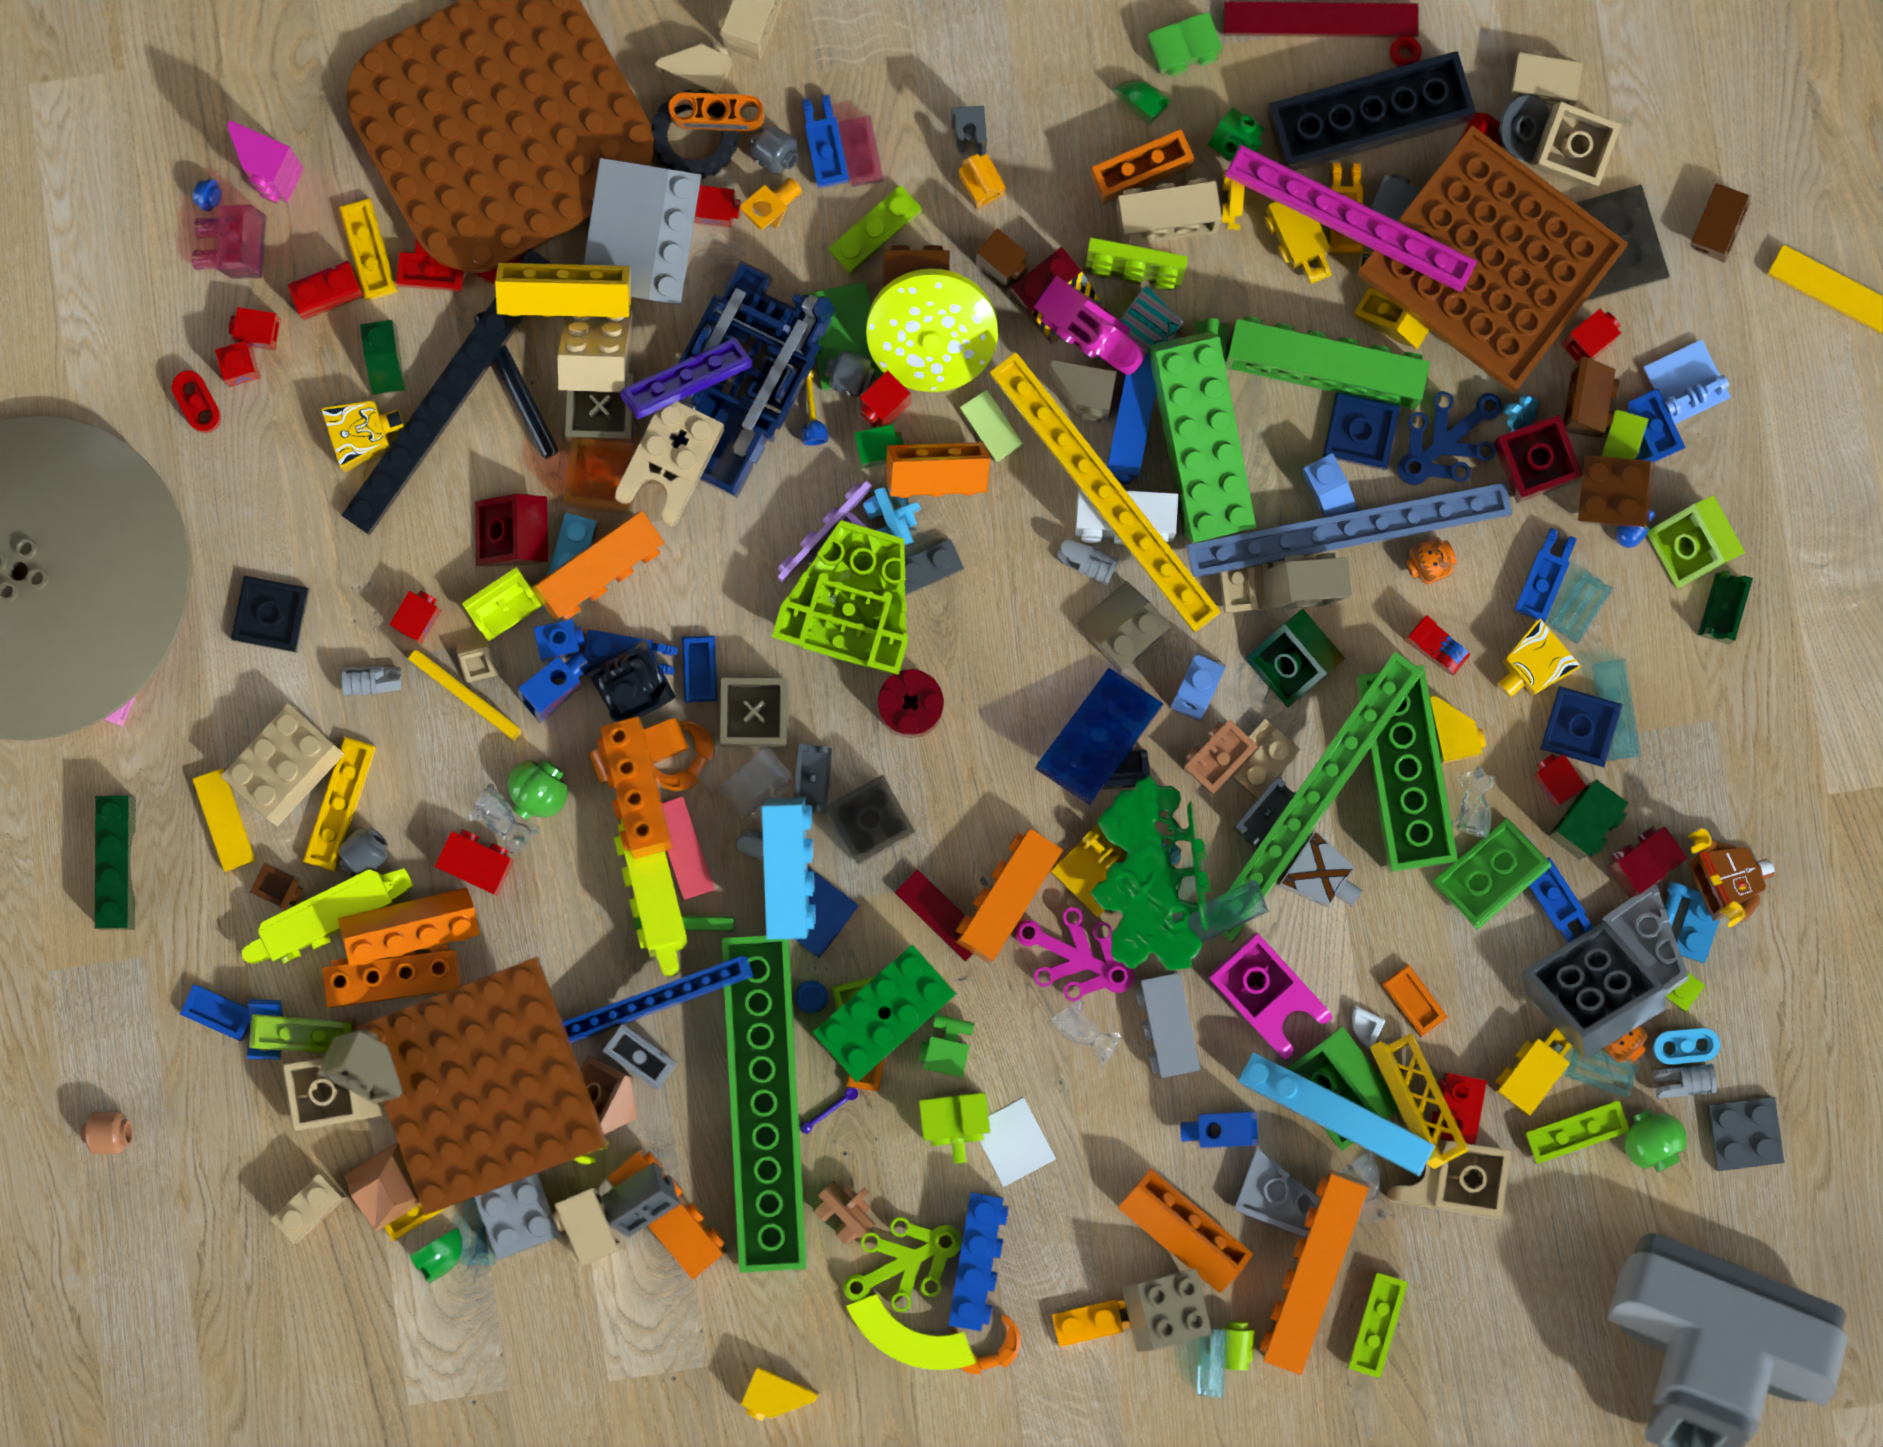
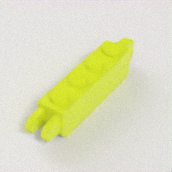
(655, 905)
(316, 918)

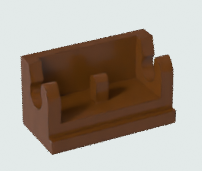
(1720, 222)

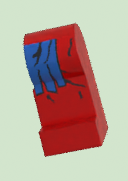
(1437, 646)

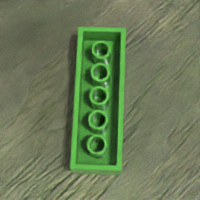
(1327, 363)
(1202, 436)
(1410, 784)

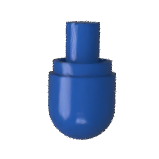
(1631, 537)

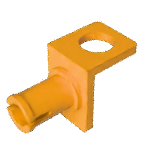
(770, 204)

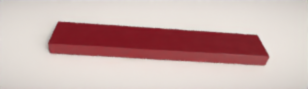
(1320, 19)

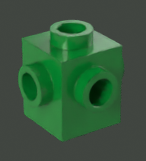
(1234, 131)

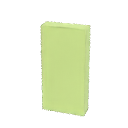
(991, 426)

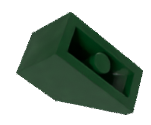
(382, 356)

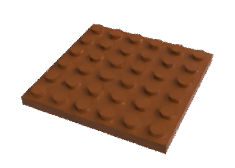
(1532, 255)
(485, 1087)

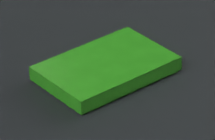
(847, 327)
(1492, 873)

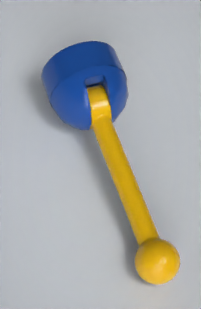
(814, 431)

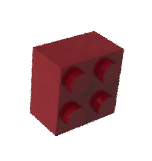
(1538, 458)

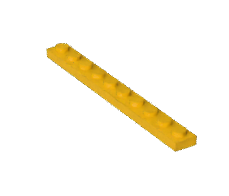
(1105, 492)

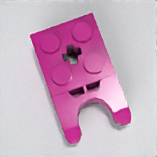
(1090, 325)
(1271, 1001)

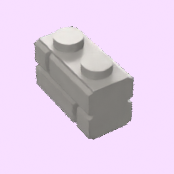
(640, 1057)

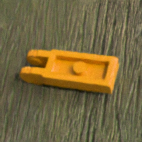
(1339, 242)
(1089, 1322)

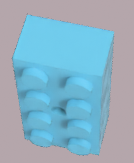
(786, 868)

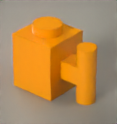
(981, 180)

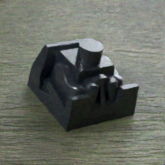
(631, 682)

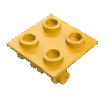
(1087, 866)

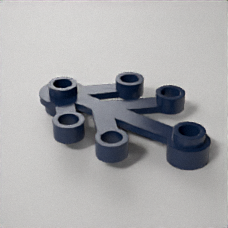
(1445, 442)

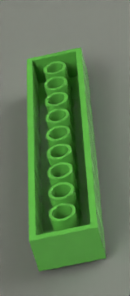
(765, 1108)

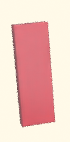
(687, 854)

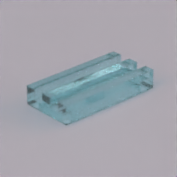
(1596, 584)
(1628, 1080)
(479, 1260)
(1211, 1364)

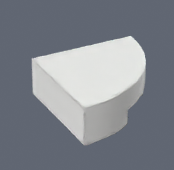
(1366, 1026)

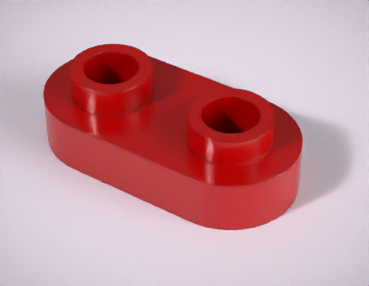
(196, 403)

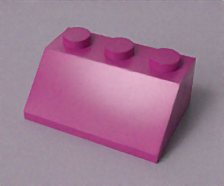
(266, 162)

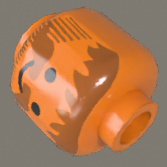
(1431, 560)
(1628, 1046)

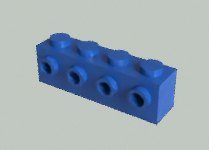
(976, 1260)

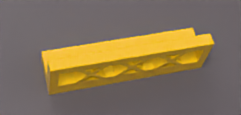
(1407, 1102)

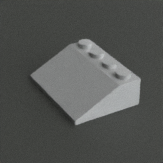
(643, 222)

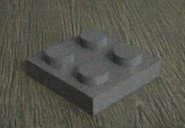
(1745, 1134)

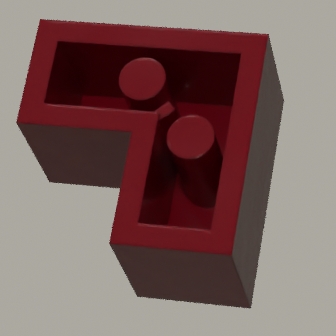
(1647, 862)

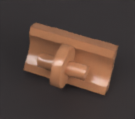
(848, 1207)

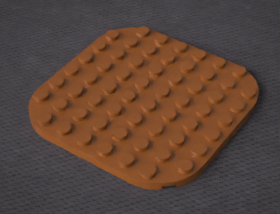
(495, 125)

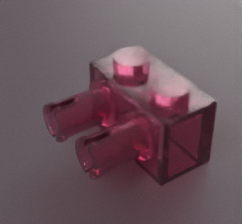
(239, 244)

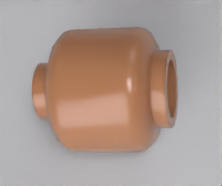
(107, 1132)

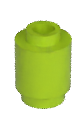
(1238, 1345)

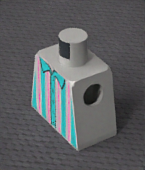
(1151, 319)

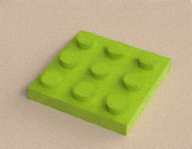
(1135, 264)

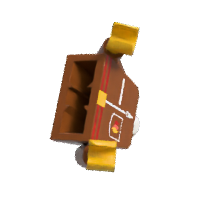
(1728, 877)

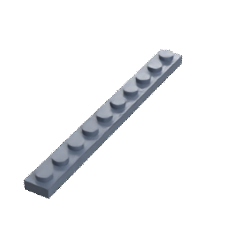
(1349, 530)

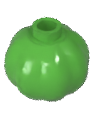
(537, 789)
(1655, 1140)

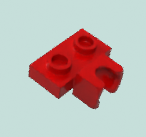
(423, 272)

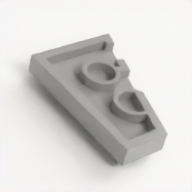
(1648, 933)
(1274, 1196)

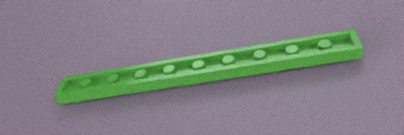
(1328, 777)

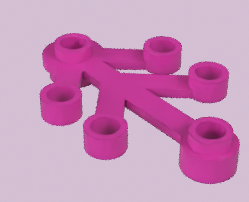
(1080, 957)

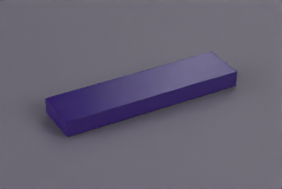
(686, 378)

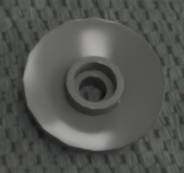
(1523, 126)

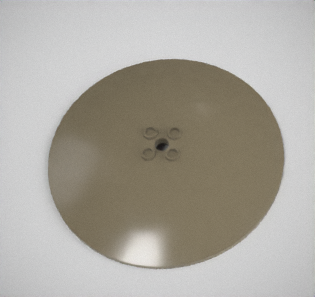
(100, 578)

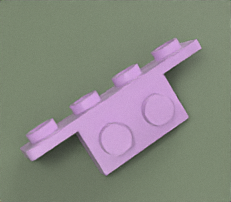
(814, 541)

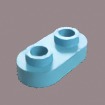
(1685, 1046)

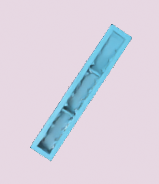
(1335, 1113)

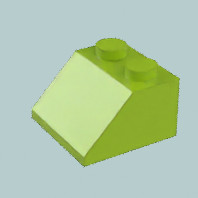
(1695, 541)

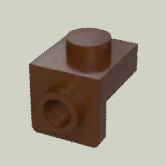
(276, 886)

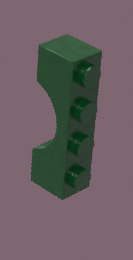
(113, 842)

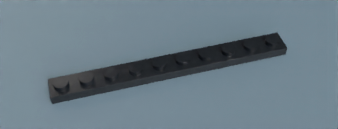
(433, 414)

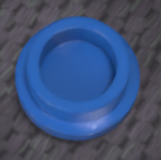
(207, 194)
(811, 996)

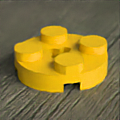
(1234, 204)

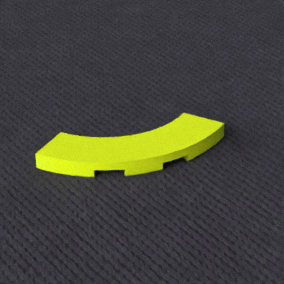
(905, 1344)

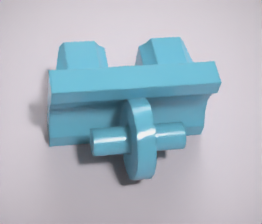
(896, 512)

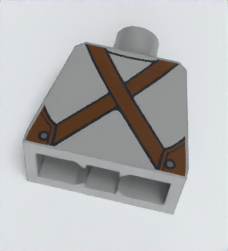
(1320, 874)

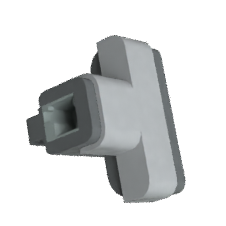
(1724, 1342)

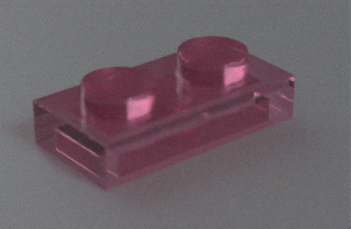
(861, 151)

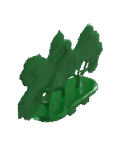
(1147, 883)

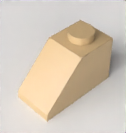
(697, 67)

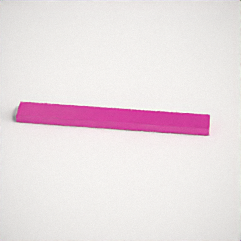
(1351, 218)

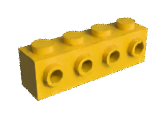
(563, 290)

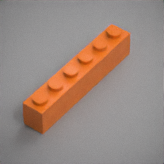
(1314, 1272)

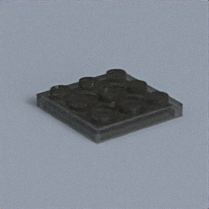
(1630, 218)

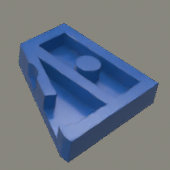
(1661, 434)

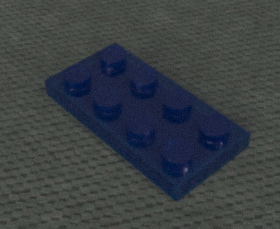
(1099, 736)

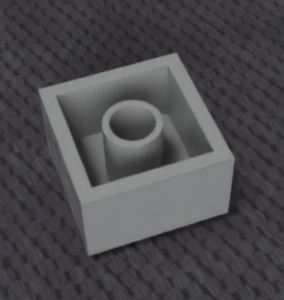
(517, 1216)

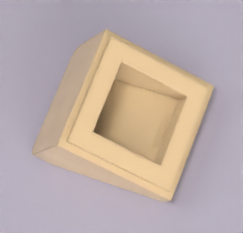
(476, 660)

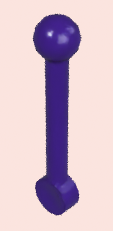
(850, 1094)

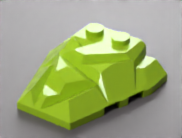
(851, 600)

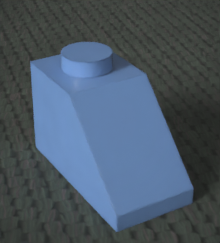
(1329, 487)

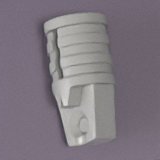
(370, 680)

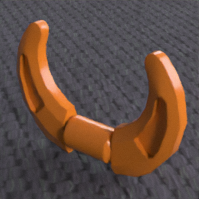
(706, 749)
(1006, 1353)

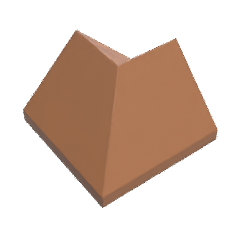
(609, 1093)
(383, 1187)

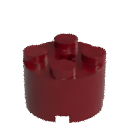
(907, 722)

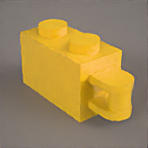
(1300, 240)
(1533, 1072)

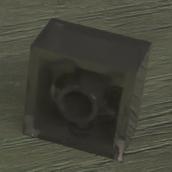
(870, 820)

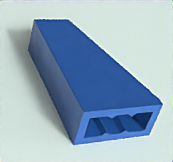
(1132, 423)

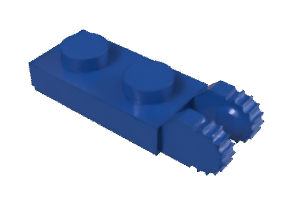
(825, 145)
(1544, 579)
(603, 645)
(1559, 902)

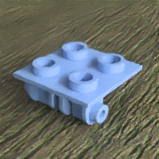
(1688, 381)

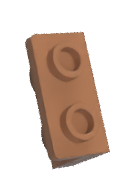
(1219, 756)

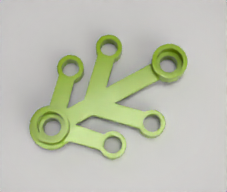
(908, 1260)

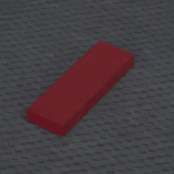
(933, 909)

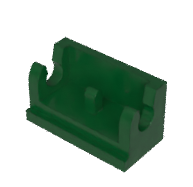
(1725, 607)

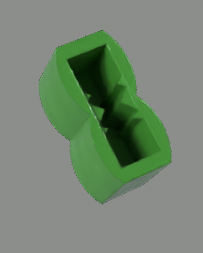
(1185, 44)

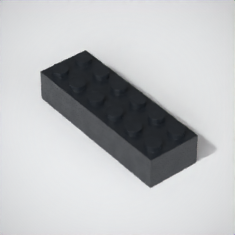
(1371, 111)

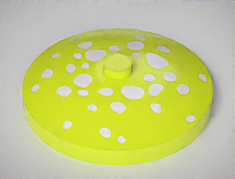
(932, 330)

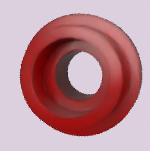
(1405, 42)

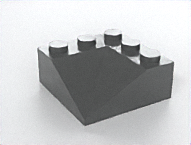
(1595, 990)

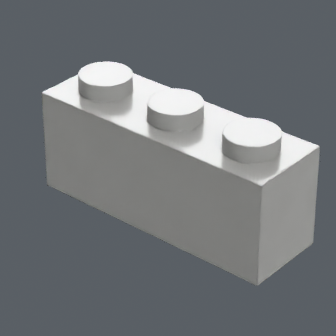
(1168, 1026)

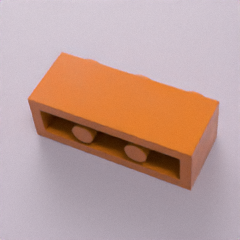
(1142, 166)
(937, 469)

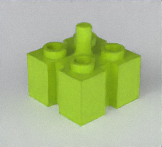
(955, 1122)

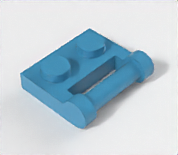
(1697, 925)

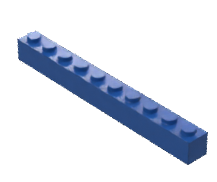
(657, 999)

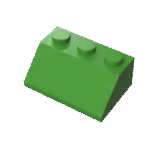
(1346, 1071)

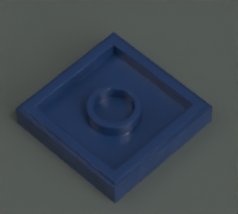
(1361, 431)
(1581, 726)
(832, 914)

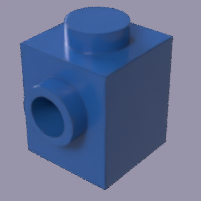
(559, 640)

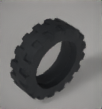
(704, 167)

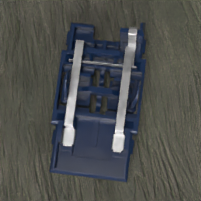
(791, 338)

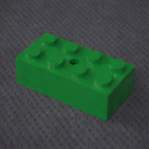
(861, 1037)

